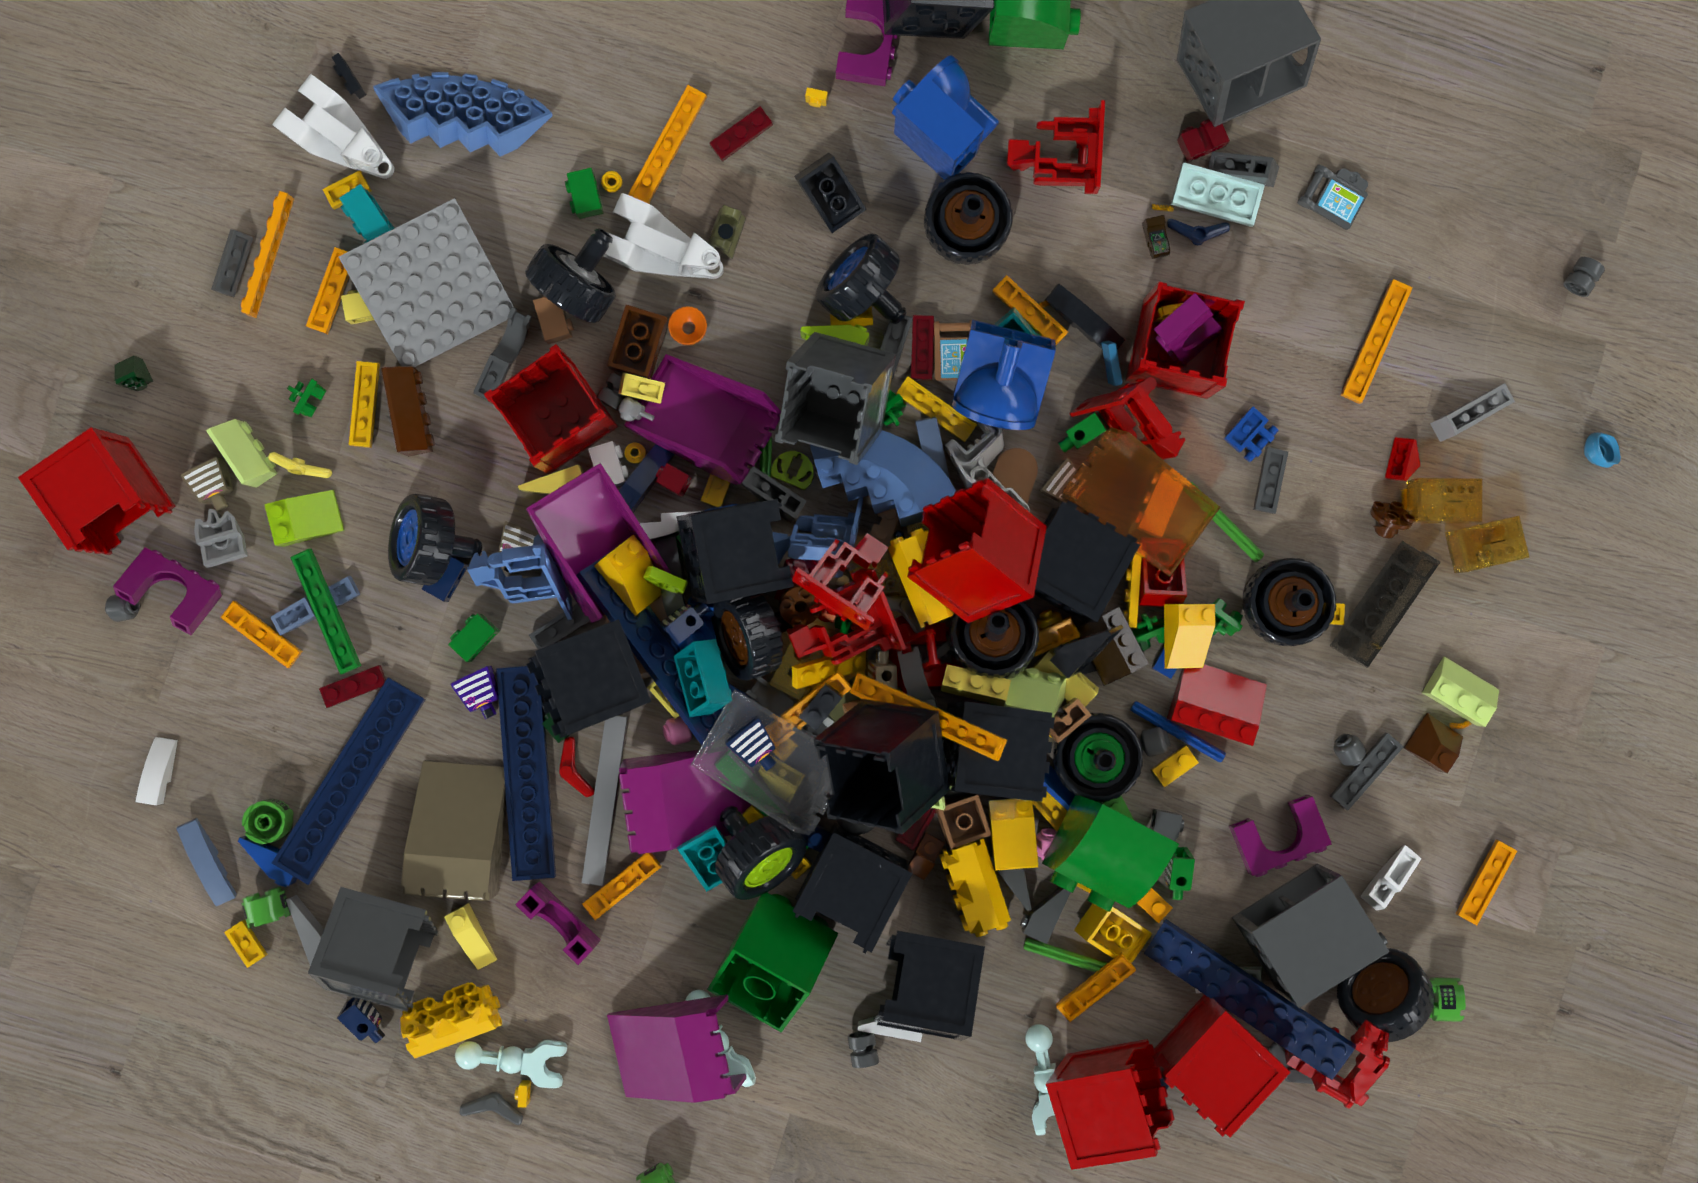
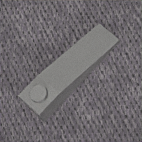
(1472, 412)
(307, 926)

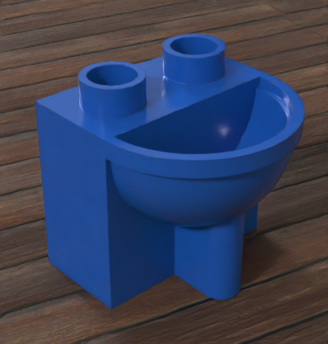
(942, 118)
(1003, 376)

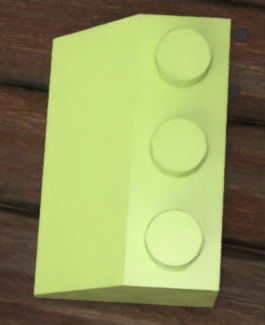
(242, 452)
(1036, 691)
(1462, 692)

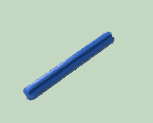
(1178, 731)

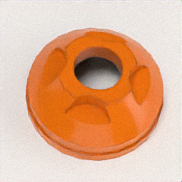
(685, 315)

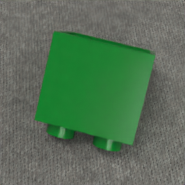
(1033, 23)
(1107, 854)
(773, 961)

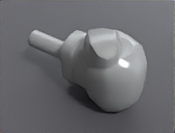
(632, 410)

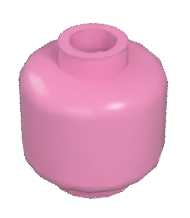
(676, 731)
(1044, 840)

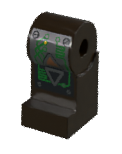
(1156, 236)

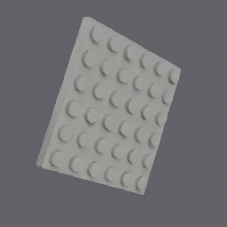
(428, 284)

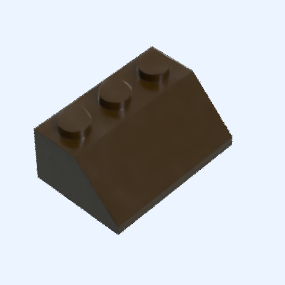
(1122, 654)

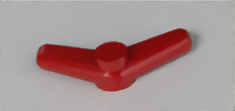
(568, 770)

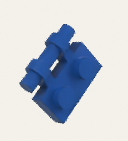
(1246, 430)

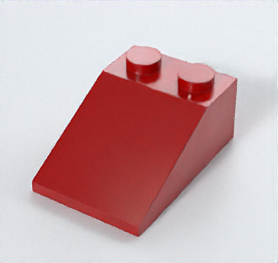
(1160, 589)

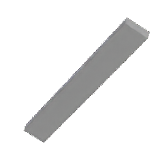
(604, 801)

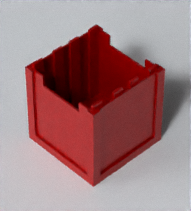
(1207, 370)
(552, 410)
(95, 490)
(979, 551)
(1218, 1065)
(1109, 1104)

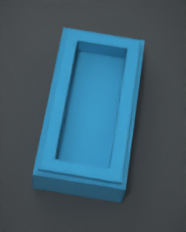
(1112, 363)

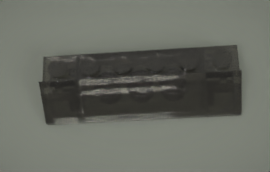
(1384, 604)

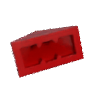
(1403, 459)

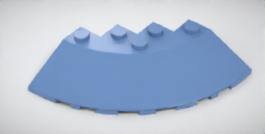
(462, 110)
(891, 474)

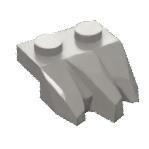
(219, 539)

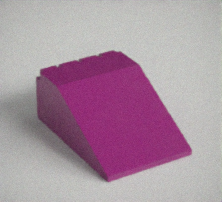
(708, 419)
(583, 525)
(671, 801)
(673, 1051)

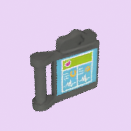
(1340, 197)

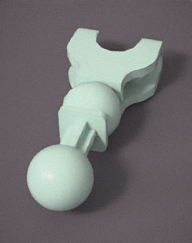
(1039, 1040)
(513, 1060)
(736, 1063)

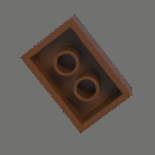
(638, 342)

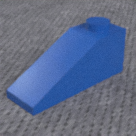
(264, 855)

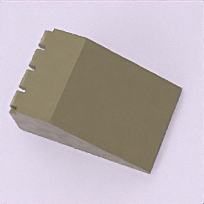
(456, 832)

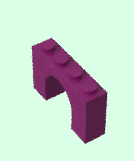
(872, 67)
(1188, 330)
(151, 568)
(1310, 838)
(545, 904)

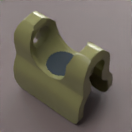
(727, 230)

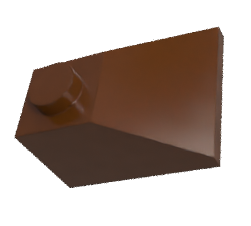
(1435, 744)

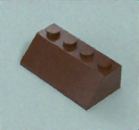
(408, 410)

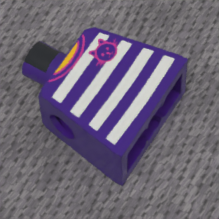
(478, 691)

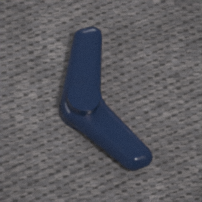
(1198, 233)

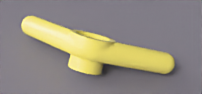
(298, 466)

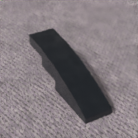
(1082, 317)

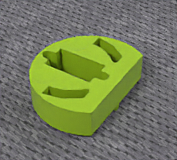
(787, 458)
(665, 580)

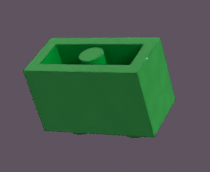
(584, 193)
(473, 637)

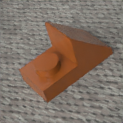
(925, 855)

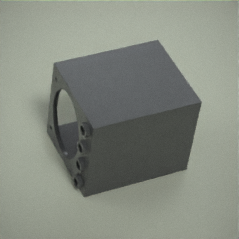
(1242, 53)
(1310, 934)

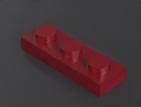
(741, 133)
(922, 347)
(353, 686)

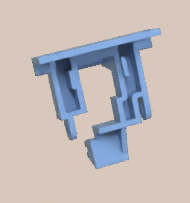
(810, 545)
(516, 589)

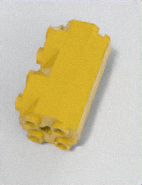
(923, 604)
(975, 888)
(459, 1016)

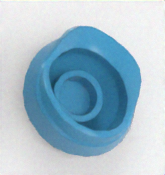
(1602, 450)

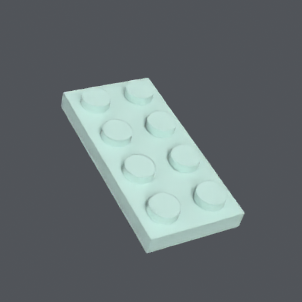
(1217, 194)

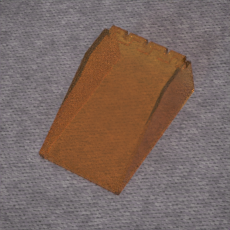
(1141, 498)

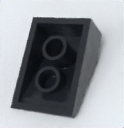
(830, 192)
(1078, 654)

